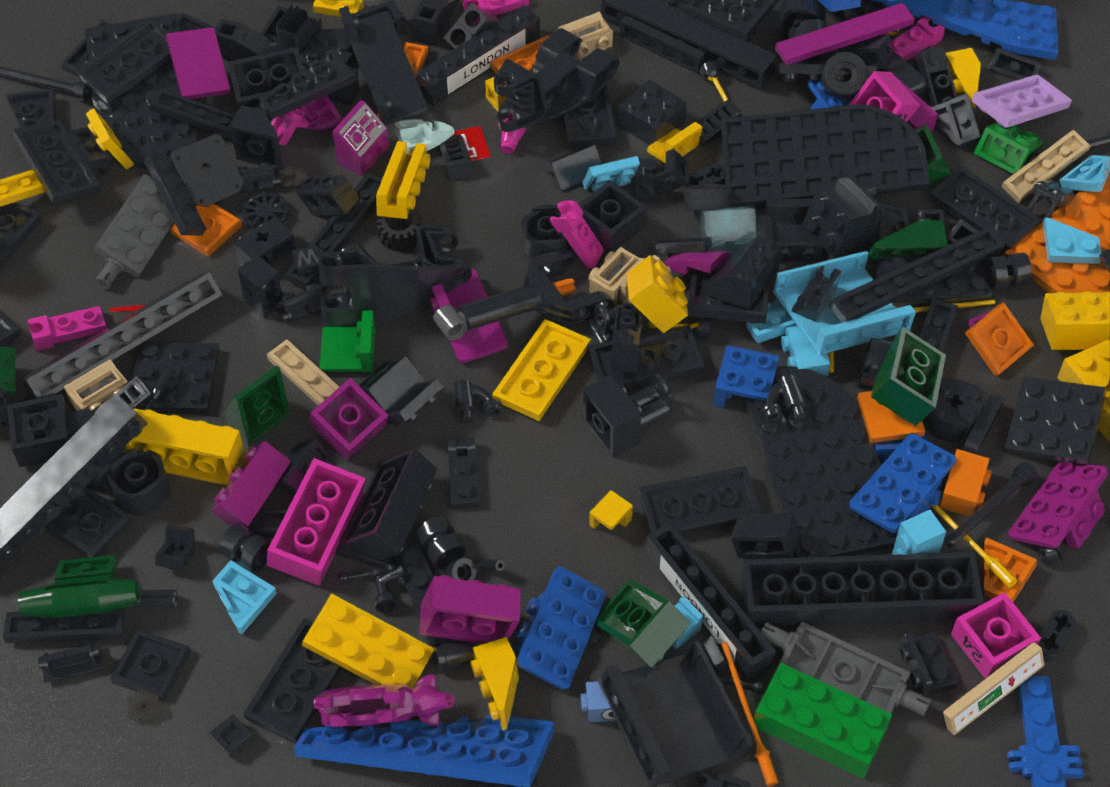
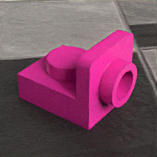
(287, 123)

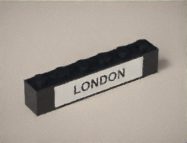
(474, 56)
(720, 612)

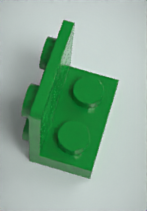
(1007, 146)
(349, 347)

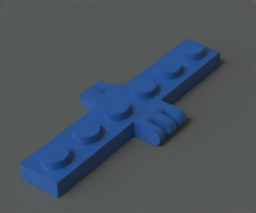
(1042, 756)

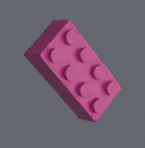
(315, 522)

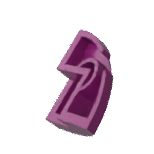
(321, 114)
(702, 261)

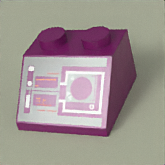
(360, 139)

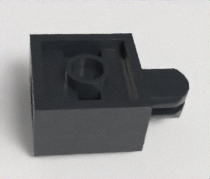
(42, 428)

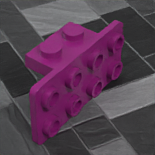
(478, 341)
(1063, 507)

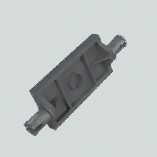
(134, 233)
(846, 667)

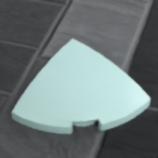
(423, 132)

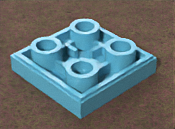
(618, 172)

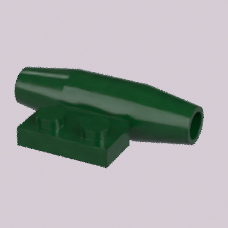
(81, 589)

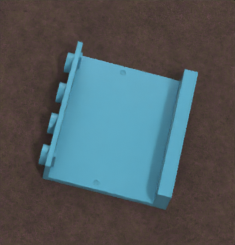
(828, 332)

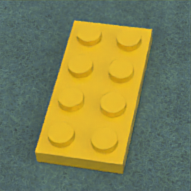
(541, 369)
(366, 644)

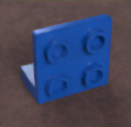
(745, 375)

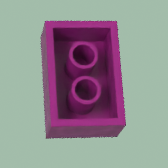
(469, 610)

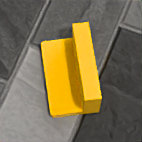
(681, 141)

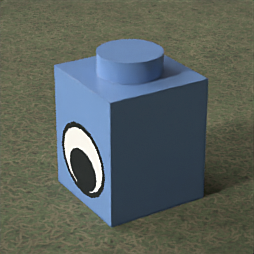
(596, 704)

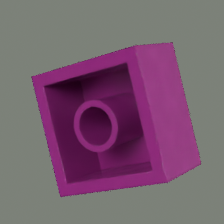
(348, 419)

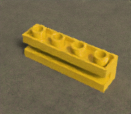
(402, 181)

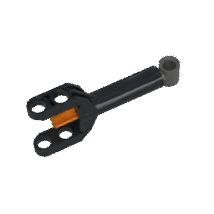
(536, 294)

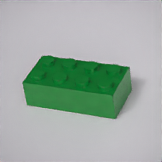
(822, 720)

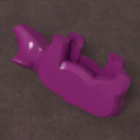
(383, 703)

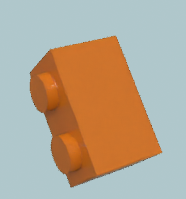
(965, 483)

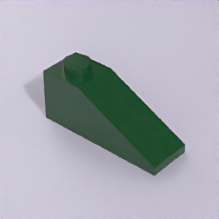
(914, 240)

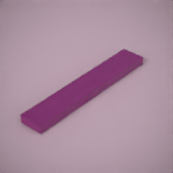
(844, 34)

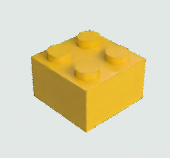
(657, 293)

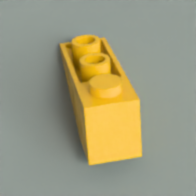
(964, 71)
(499, 677)

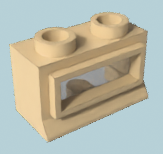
(593, 32)
(612, 273)
(95, 387)

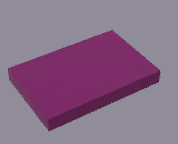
(198, 63)

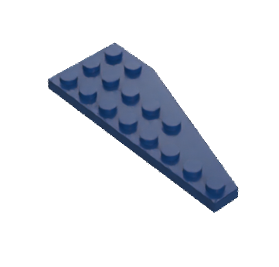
(1012, 24)
(450, 749)

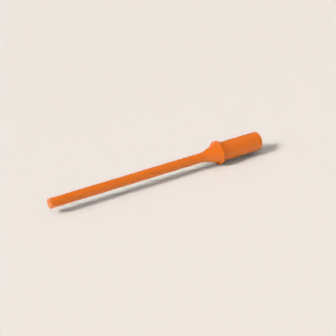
(761, 752)

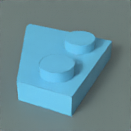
(242, 594)

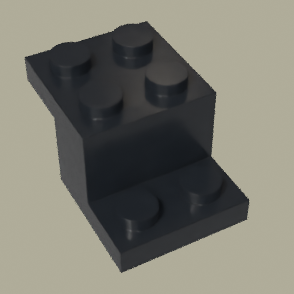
(400, 389)

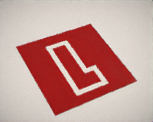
(474, 143)

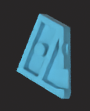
(1088, 175)
(1070, 244)
(775, 325)

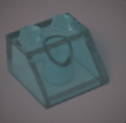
(728, 224)

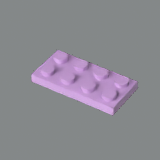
(1021, 100)

